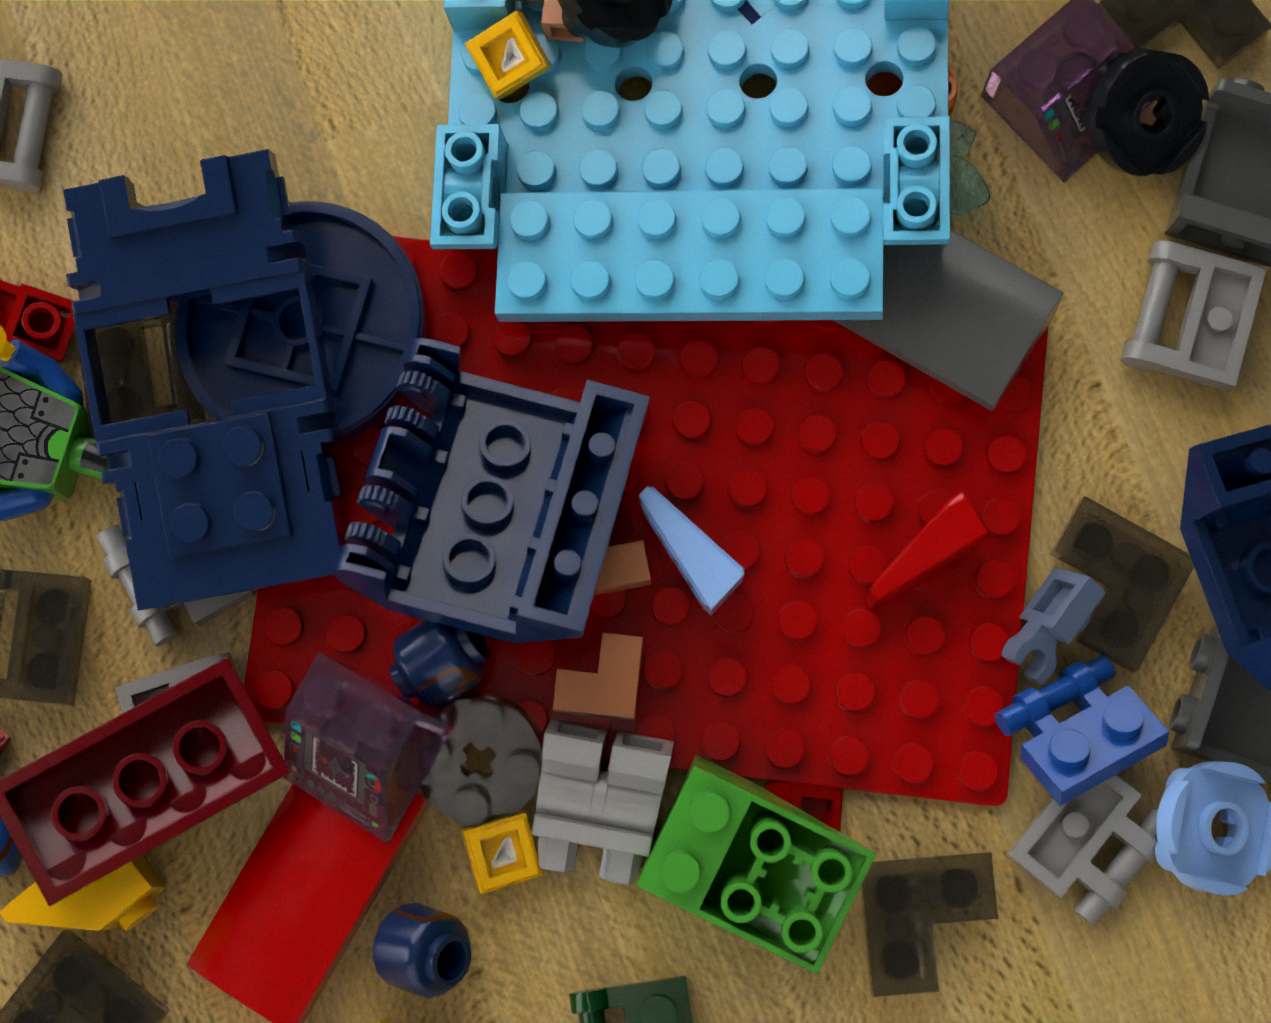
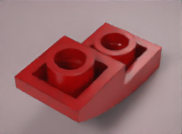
(37, 319)

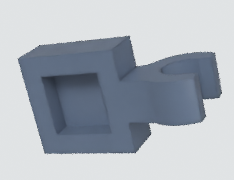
(1053, 614)

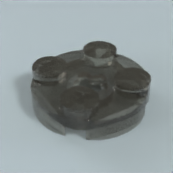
(516, 767)

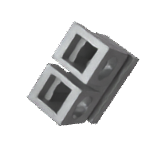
(597, 806)

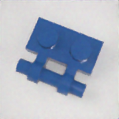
(1090, 745)

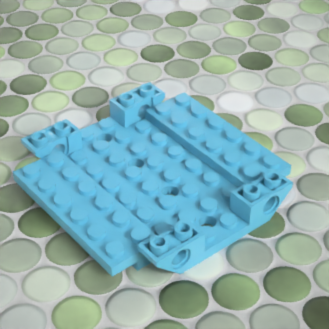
(697, 190)

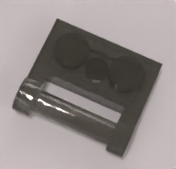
(128, 372)
(45, 636)

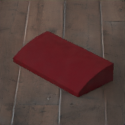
(138, 781)

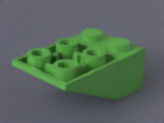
(755, 865)

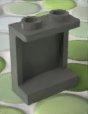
(1227, 181)
(1225, 710)

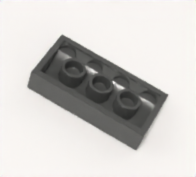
(960, 315)

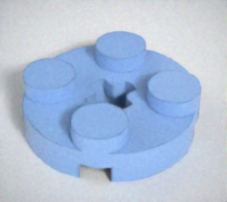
(1185, 823)

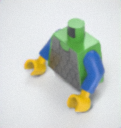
(41, 432)

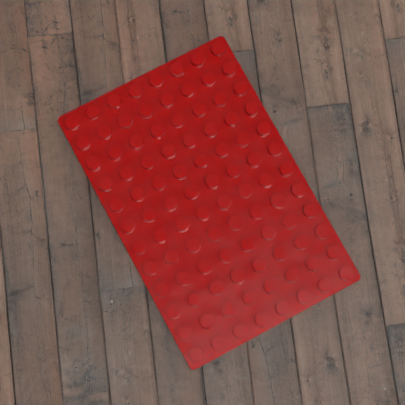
(808, 471)

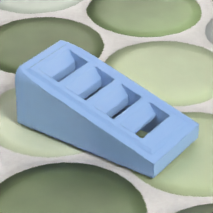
(699, 559)

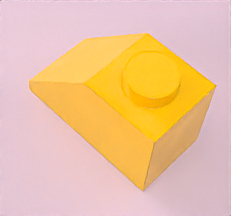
(112, 901)

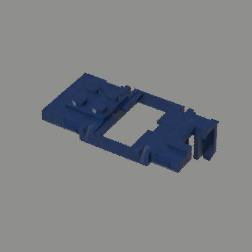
(232, 496)

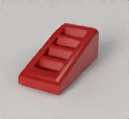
(941, 542)

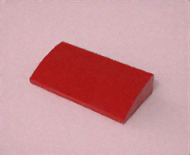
(298, 906)

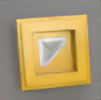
(508, 55)
(501, 853)

